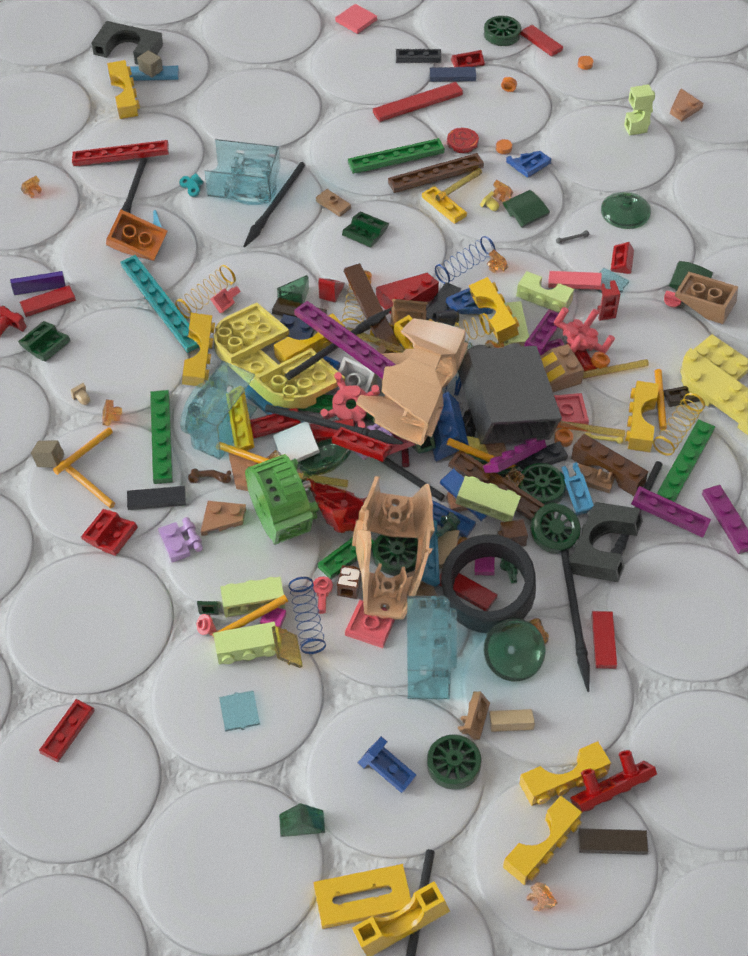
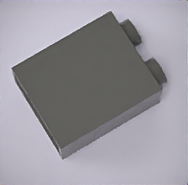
(508, 394)

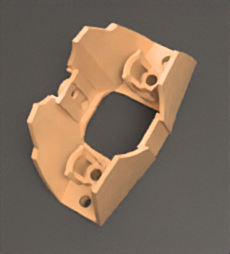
(416, 381)
(412, 520)

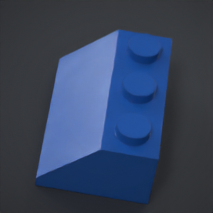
(449, 426)

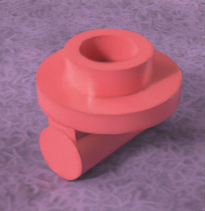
(671, 300)
(205, 625)

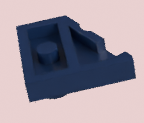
(297, 328)

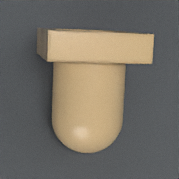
(80, 393)

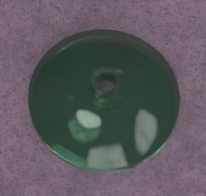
(625, 210)
(325, 462)
(527, 645)

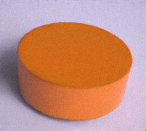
(585, 62)
(509, 84)
(504, 146)
(600, 360)
(564, 436)

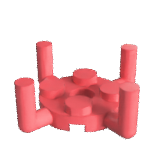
(580, 335)
(343, 396)

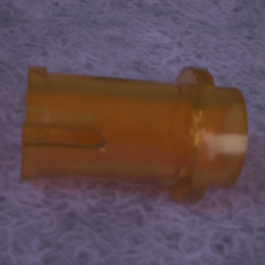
(537, 623)

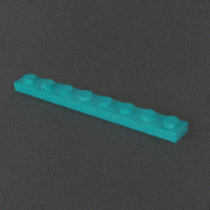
(159, 301)

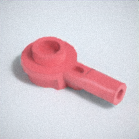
(322, 586)

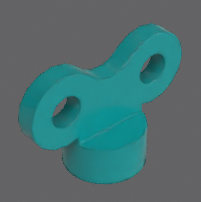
(192, 184)

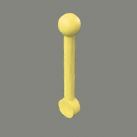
(619, 440)

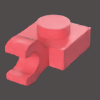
(223, 298)

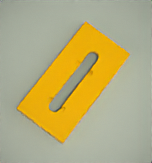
(360, 910)

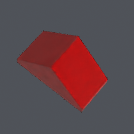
(329, 289)

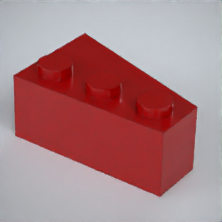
(415, 288)

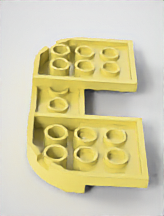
(239, 343)
(714, 375)

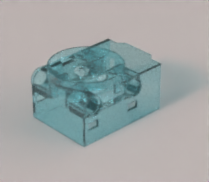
(244, 176)
(208, 408)
(437, 652)

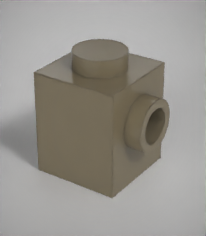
(150, 63)
(47, 453)

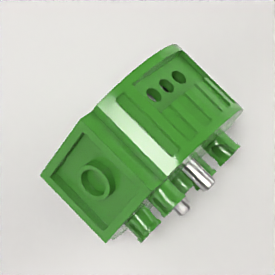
(280, 498)

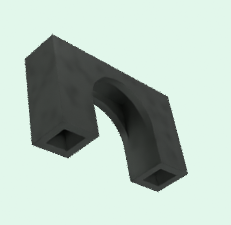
(114, 34)
(603, 520)

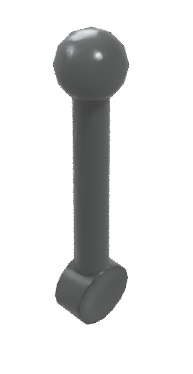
(585, 234)

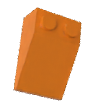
(135, 236)

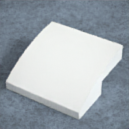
(297, 442)

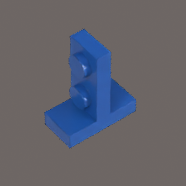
(387, 765)

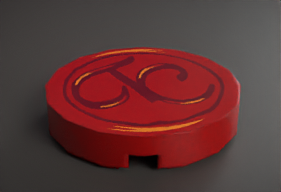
(462, 140)

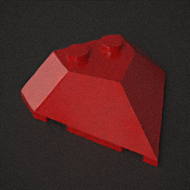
(337, 506)

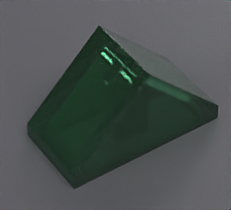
(295, 290)
(301, 821)

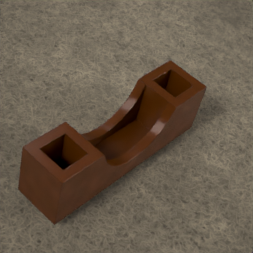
(627, 473)

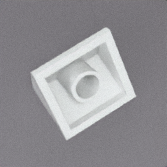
(357, 374)

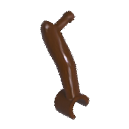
(222, 477)

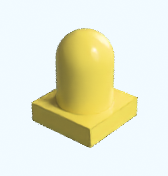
(490, 202)

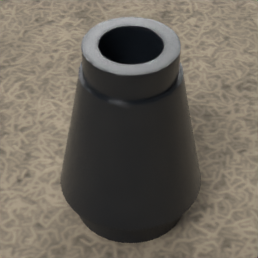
(446, 317)

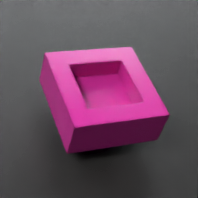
(485, 566)
(276, 615)

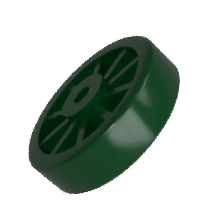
(502, 30)
(538, 482)
(555, 528)
(397, 550)
(454, 761)

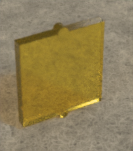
(287, 646)

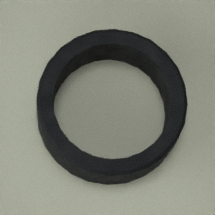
(488, 546)

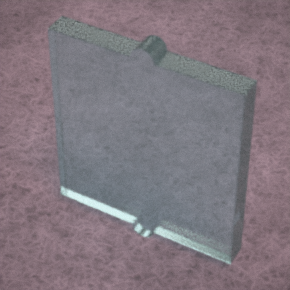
(608, 276)
(239, 711)

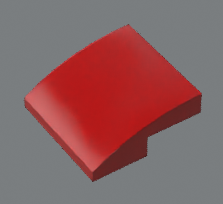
(109, 532)

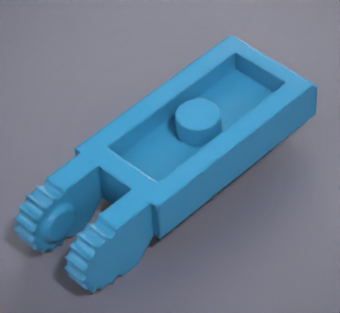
(578, 490)

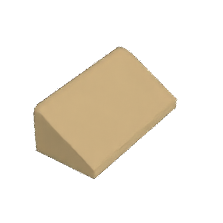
(446, 544)
(511, 720)

